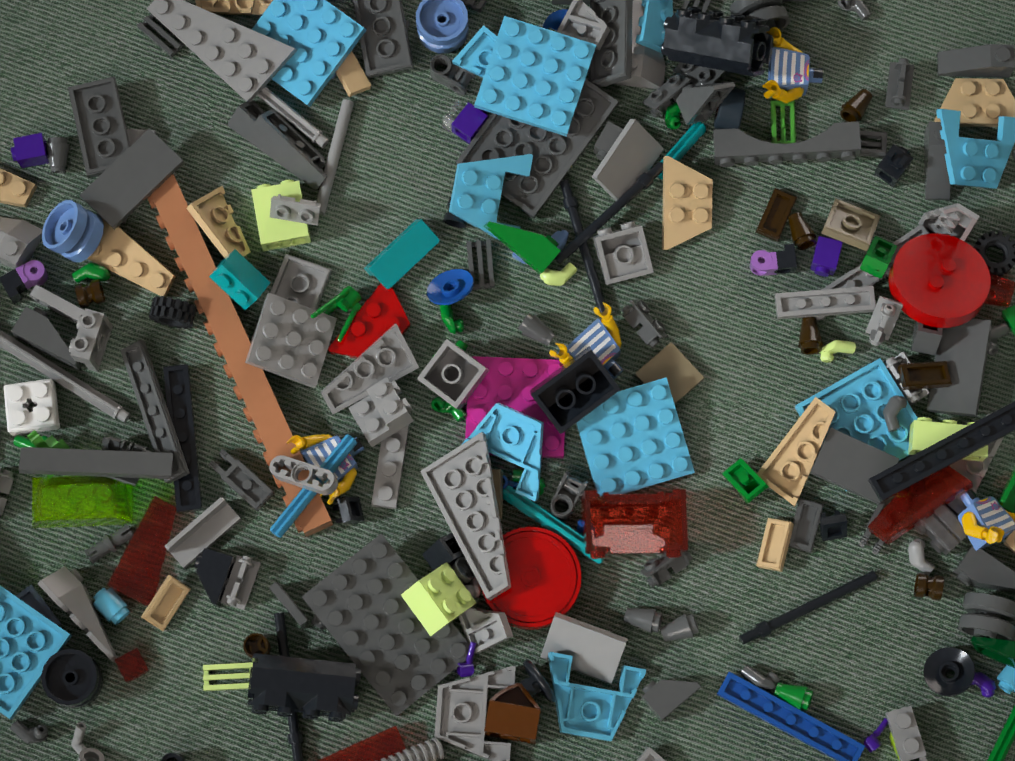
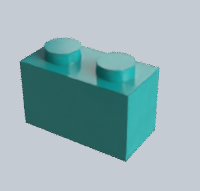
(239, 279)

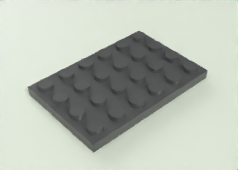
(551, 152)
(379, 630)

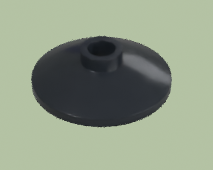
(945, 661)

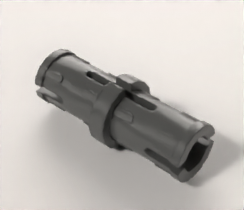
(109, 543)

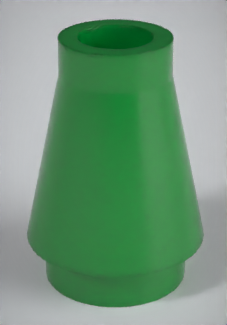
(795, 695)

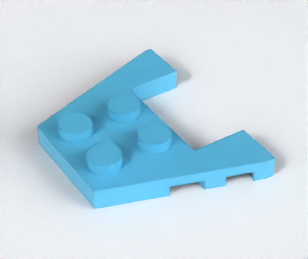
(975, 160)
(479, 188)
(517, 440)
(588, 709)

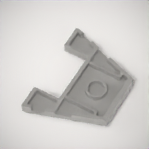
(463, 713)

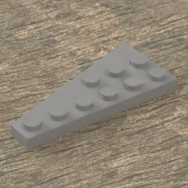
(232, 51)
(468, 501)

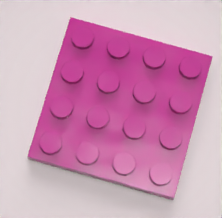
(510, 385)

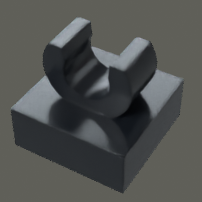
(350, 510)
(833, 526)

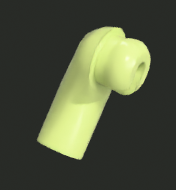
(556, 277)
(834, 347)

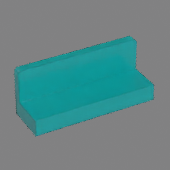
(402, 253)

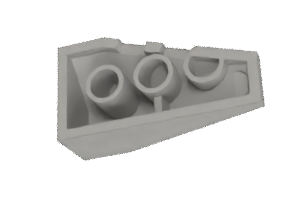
(647, 64)
(950, 220)
(17, 241)
(73, 597)

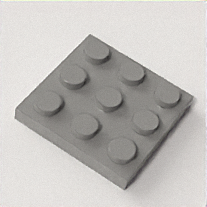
(290, 340)

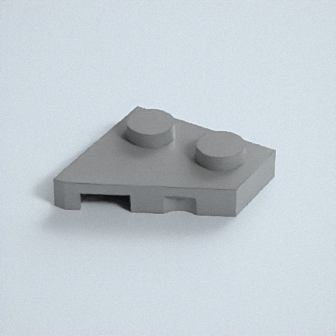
(584, 24)
(485, 628)

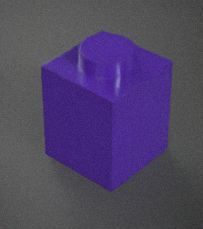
(469, 122)
(30, 150)
(825, 256)

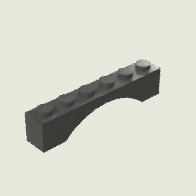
(736, 147)

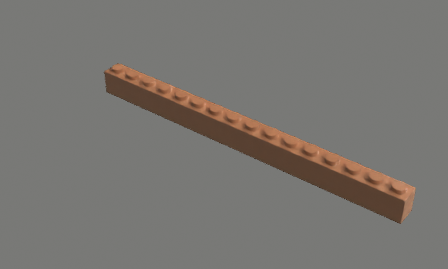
(233, 344)

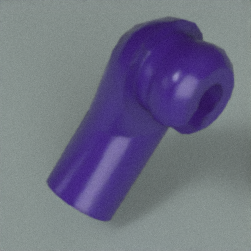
(985, 683)

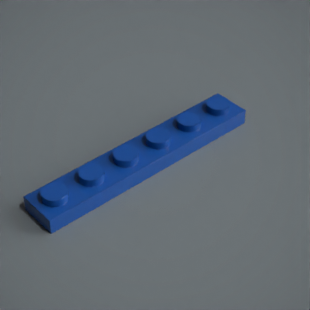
(789, 719)

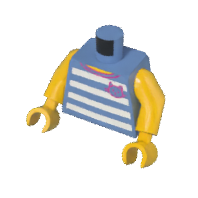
(788, 71)
(602, 338)
(317, 450)
(985, 520)

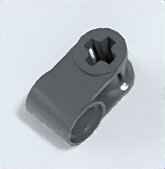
(453, 77)
(569, 493)

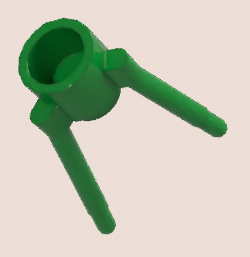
(346, 300)

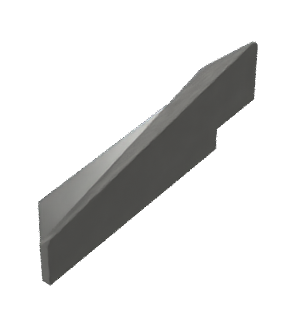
(280, 142)

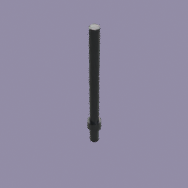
(643, 182)
(571, 204)
(764, 628)
(295, 737)

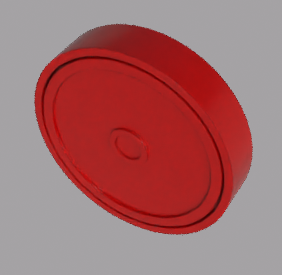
(939, 280)
(542, 578)

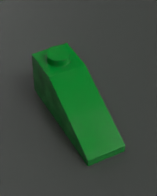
(529, 246)

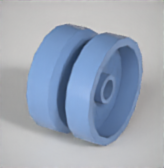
(442, 24)
(72, 231)

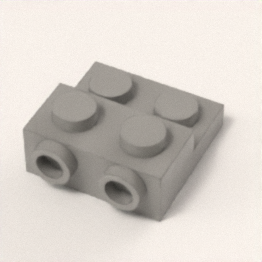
(623, 252)
(91, 339)
(381, 411)

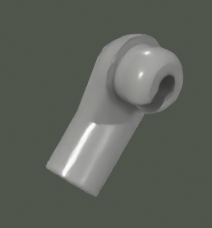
(917, 556)

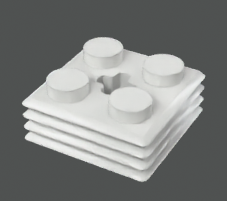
(44, 415)

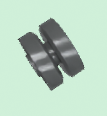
(766, 9)
(988, 616)

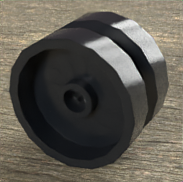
(59, 671)

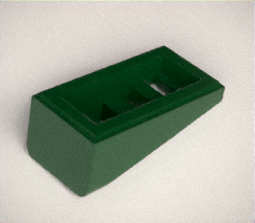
(996, 649)

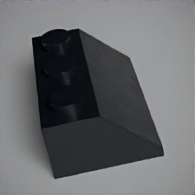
(574, 390)

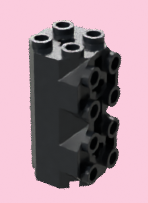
(718, 41)
(303, 686)

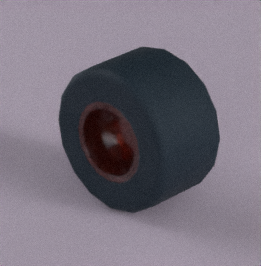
(730, 111)

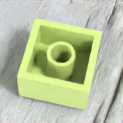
(438, 598)

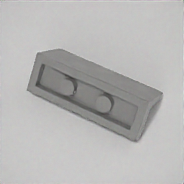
(203, 532)

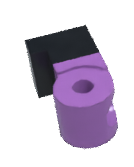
(774, 263)
(23, 278)

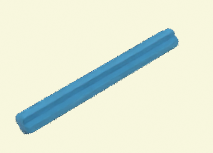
(305, 496)

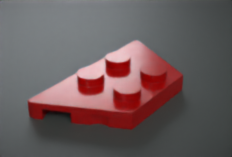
(371, 322)

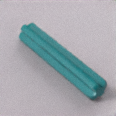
(685, 143)

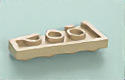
(130, 260)
(795, 455)

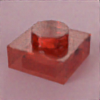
(132, 665)

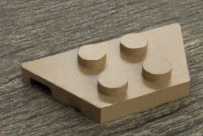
(979, 101)
(685, 203)

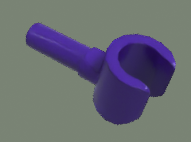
(466, 668)
(872, 741)

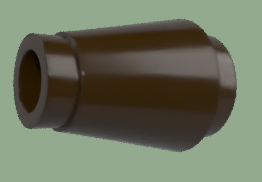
(856, 106)
(801, 232)
(810, 339)

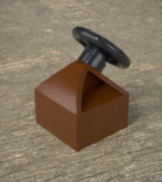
(513, 711)

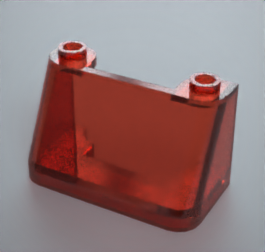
(634, 523)

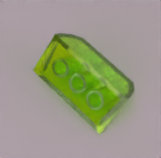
(80, 502)

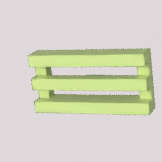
(233, 666)

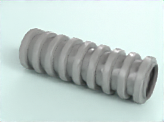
(423, 752)

